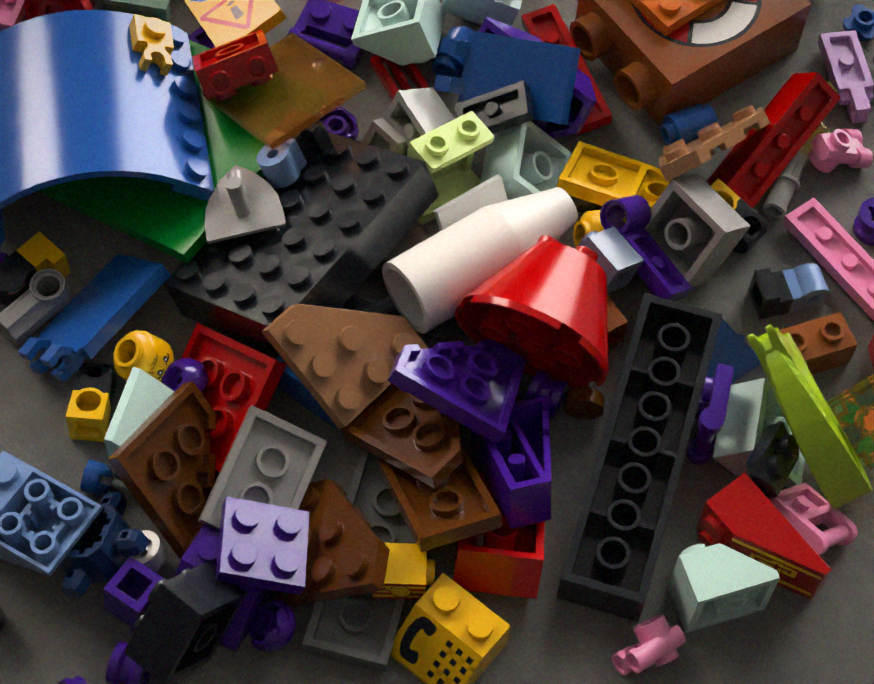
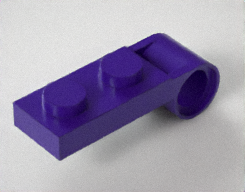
(657, 269)

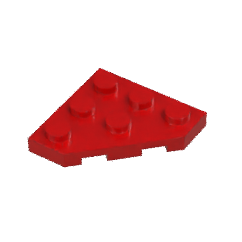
(235, 382)

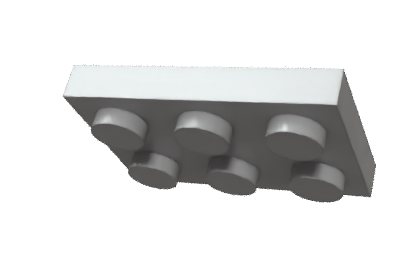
(265, 464)

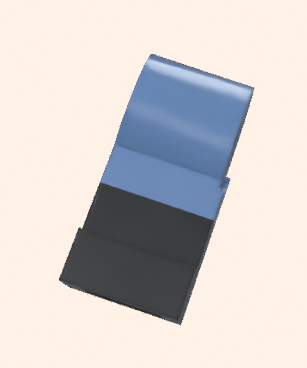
(286, 161)
(787, 290)

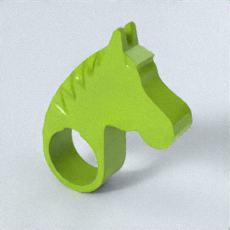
(811, 419)

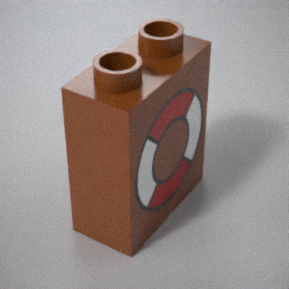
(694, 60)

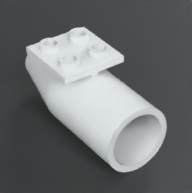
(475, 241)

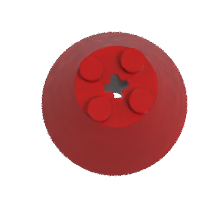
(547, 310)

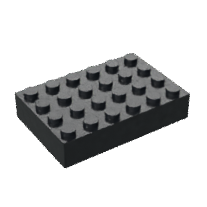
(337, 230)

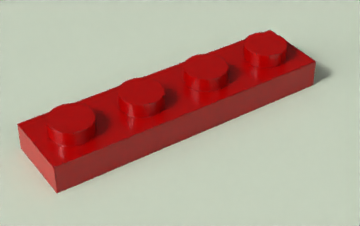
(551, 28)

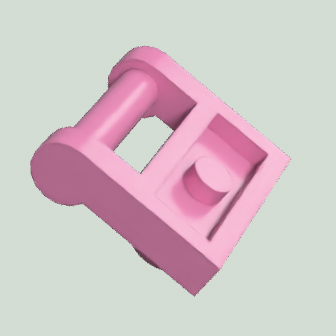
(806, 509)

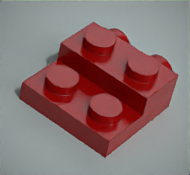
(235, 65)

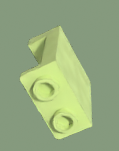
(449, 157)

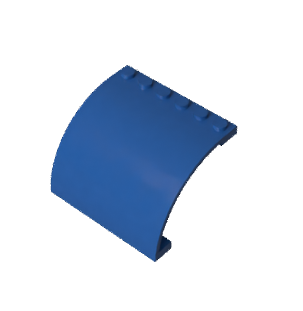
(87, 110)

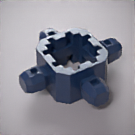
(105, 557)

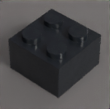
(183, 622)

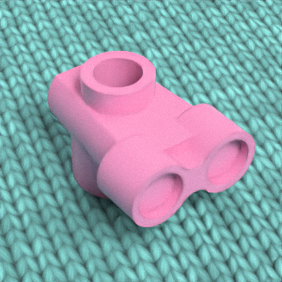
(840, 147)
(655, 646)

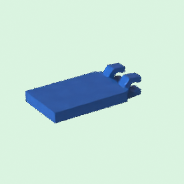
(501, 60)
(95, 315)

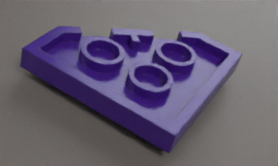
(463, 382)

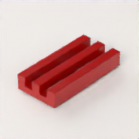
(389, 85)

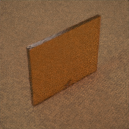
(297, 95)

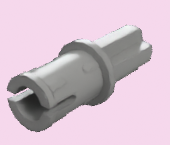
(784, 187)

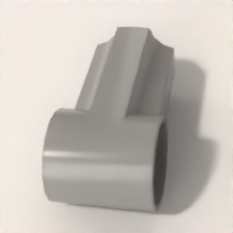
(33, 307)

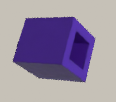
(129, 591)

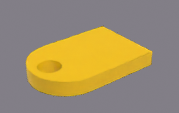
(605, 175)

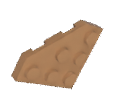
(683, 157)
(340, 354)

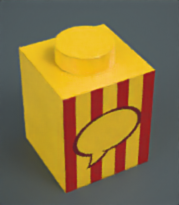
(406, 572)

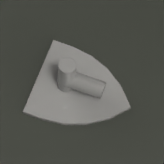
(242, 206)

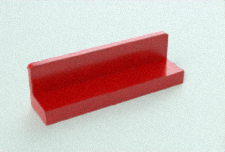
(766, 152)

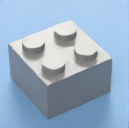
(695, 227)

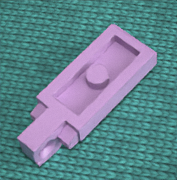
(848, 72)

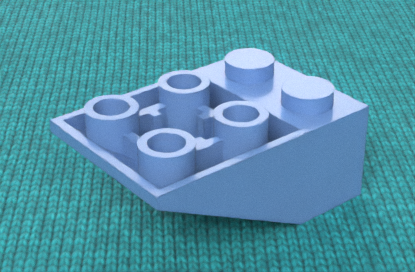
(39, 516)

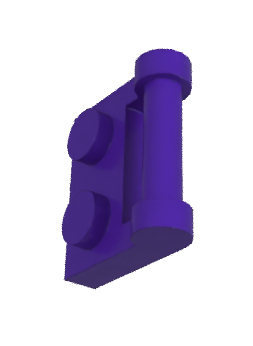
(333, 24)
(710, 413)

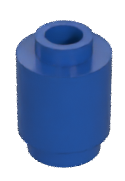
(450, 64)
(686, 122)

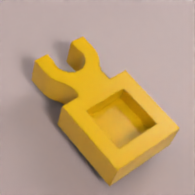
(153, 40)

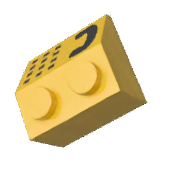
(449, 636)

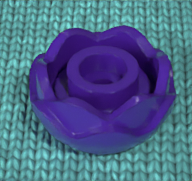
(342, 121)
(184, 371)
(273, 627)

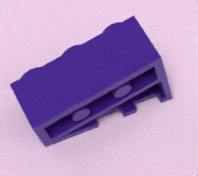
(520, 464)

